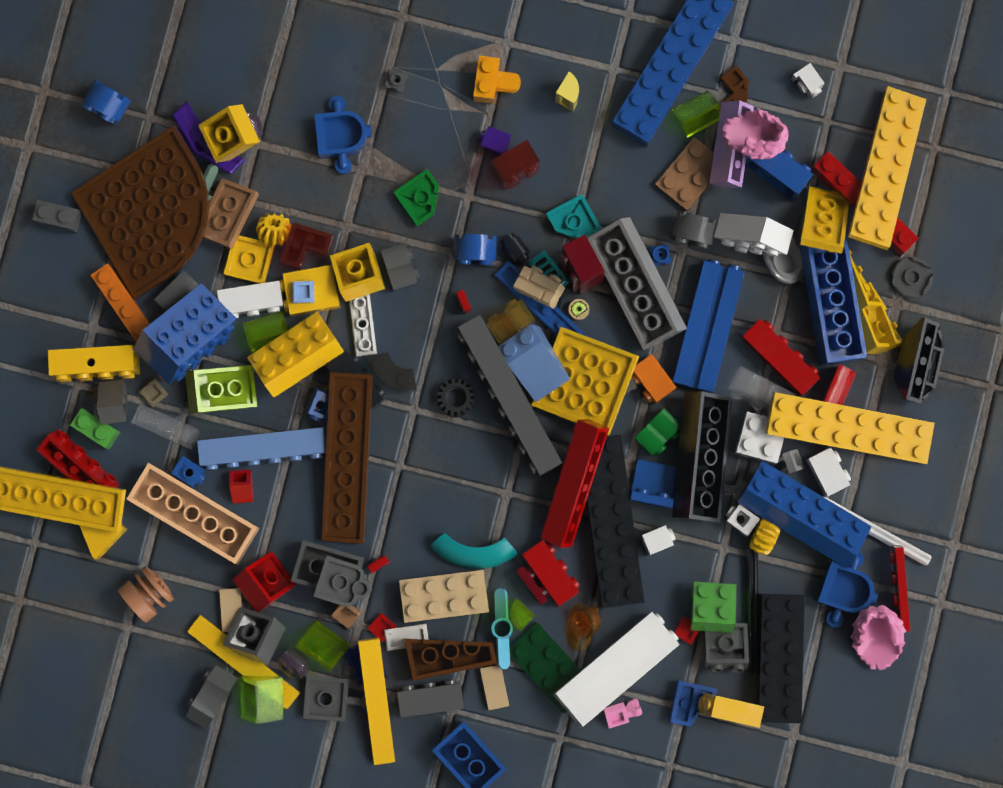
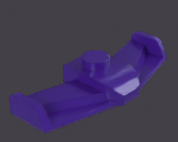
(189, 126)

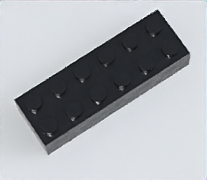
(702, 457)
(781, 657)

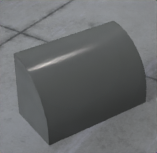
(176, 290)

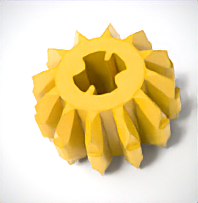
(273, 229)
(764, 537)

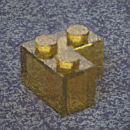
(513, 320)

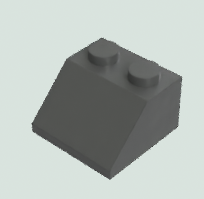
(254, 635)

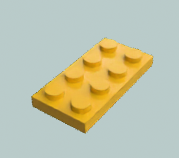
(824, 220)

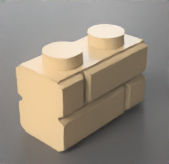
(539, 287)

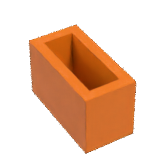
(653, 379)

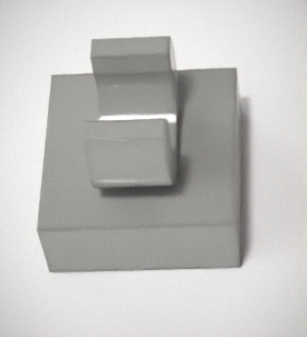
(792, 460)

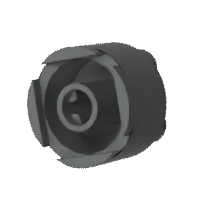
(694, 229)

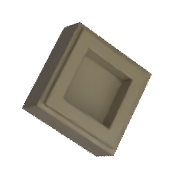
(153, 393)

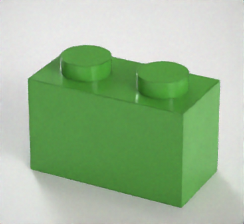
(91, 427)

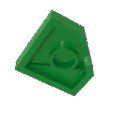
(419, 197)

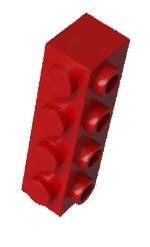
(73, 460)

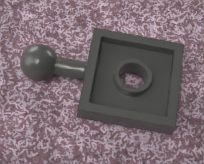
(337, 708)

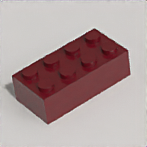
(581, 264)

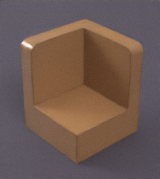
(346, 615)

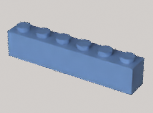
(262, 447)

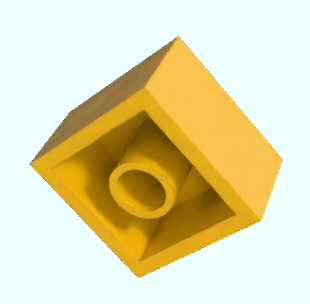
(229, 133)
(357, 272)

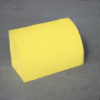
(568, 92)

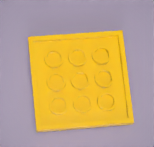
(596, 382)

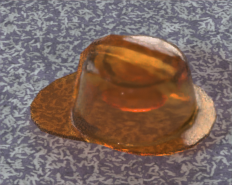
(582, 624)

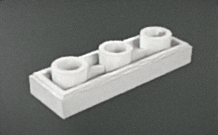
(363, 337)

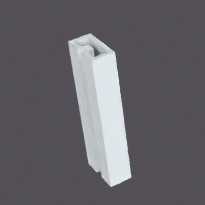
(617, 669)

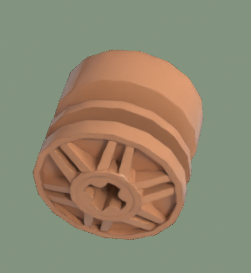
(146, 594)

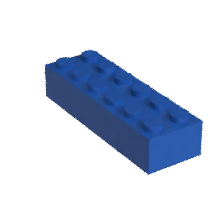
(833, 305)
(804, 514)

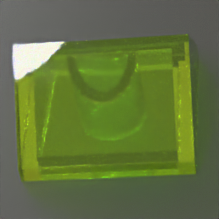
(323, 646)
(261, 698)

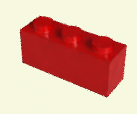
(551, 572)

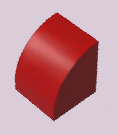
(241, 486)

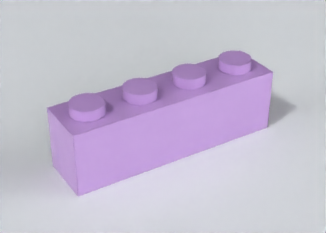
(728, 164)

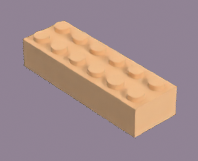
(193, 513)

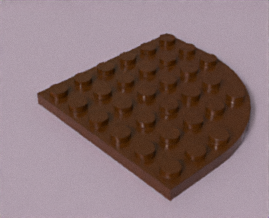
(148, 211)

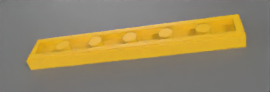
(214, 638)
(376, 701)

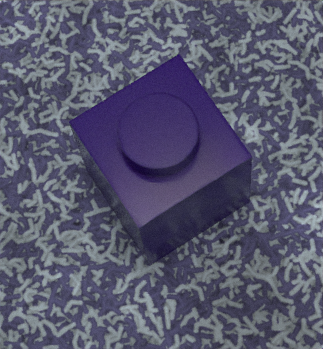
(495, 141)

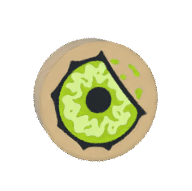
(578, 309)

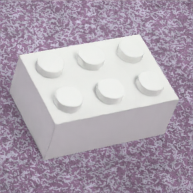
(753, 234)

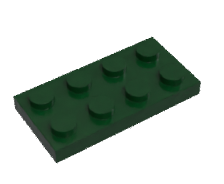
(544, 662)

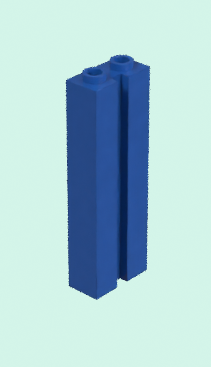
(708, 326)

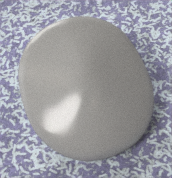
(786, 267)

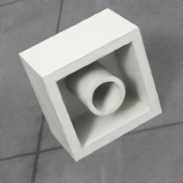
(755, 443)

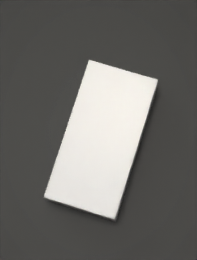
(397, 638)

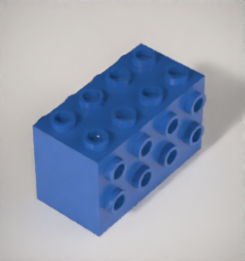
(185, 334)

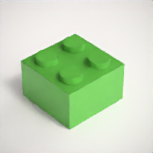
(713, 607)

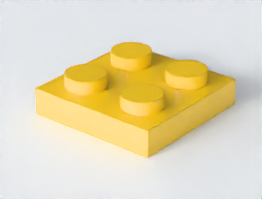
(249, 260)

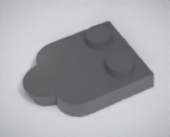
(341, 582)

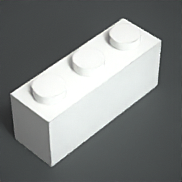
(252, 299)

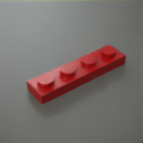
(898, 578)

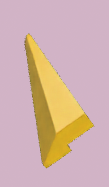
(878, 331)

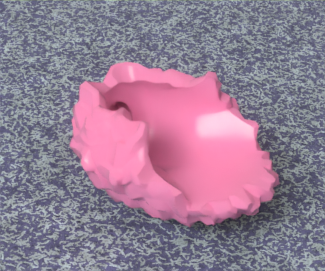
(756, 134)
(878, 636)

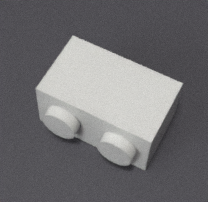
(828, 472)
(658, 540)

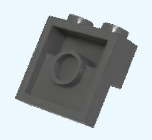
(727, 650)

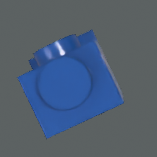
(322, 412)
(181, 468)

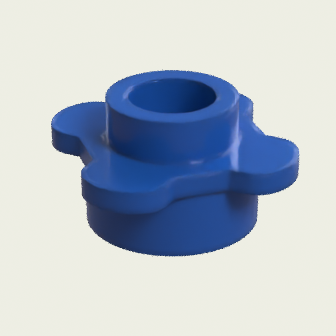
(664, 249)

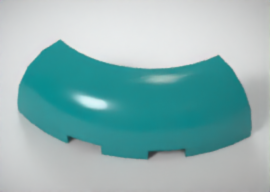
(473, 556)

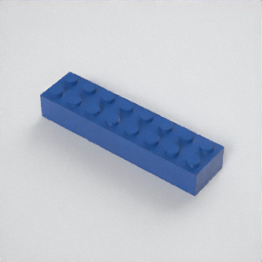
(670, 68)

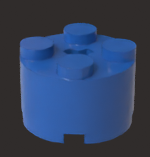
(107, 101)
(475, 248)

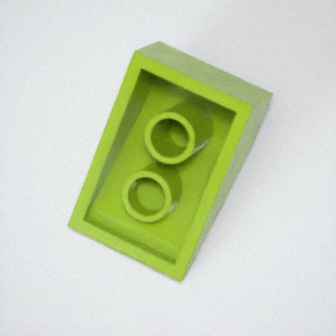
(221, 389)

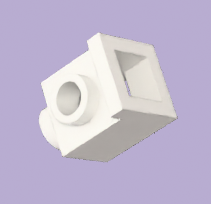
(808, 81)
(749, 523)

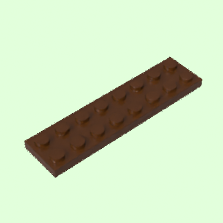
(347, 457)

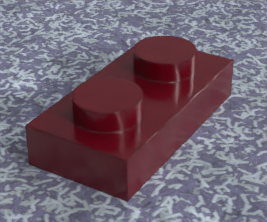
(538, 591)

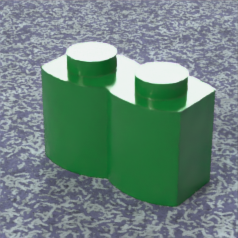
(658, 432)

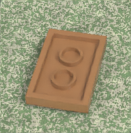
(688, 174)
(228, 212)

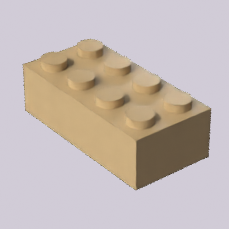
(444, 596)

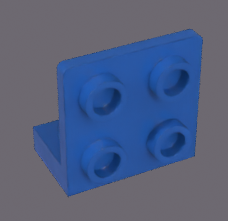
(654, 484)

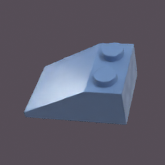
(534, 362)

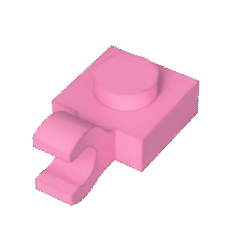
(619, 713)

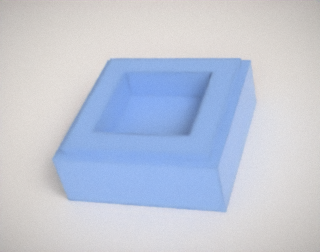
(303, 292)

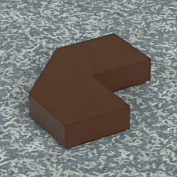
(736, 83)

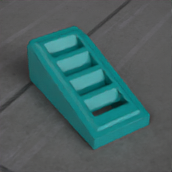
(564, 281)

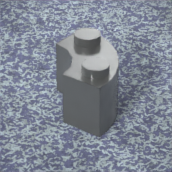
(211, 696)

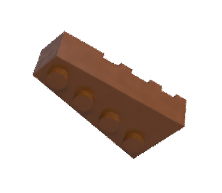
(443, 657)

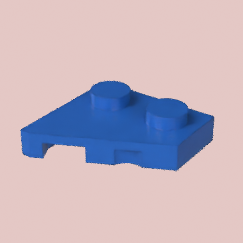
(685, 702)

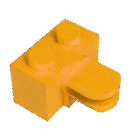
(491, 80)

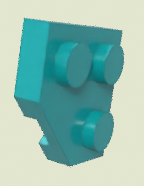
(574, 218)

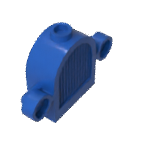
(340, 134)
(845, 590)

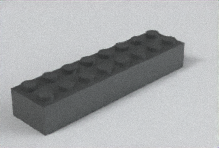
(509, 396)

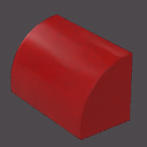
(839, 385)

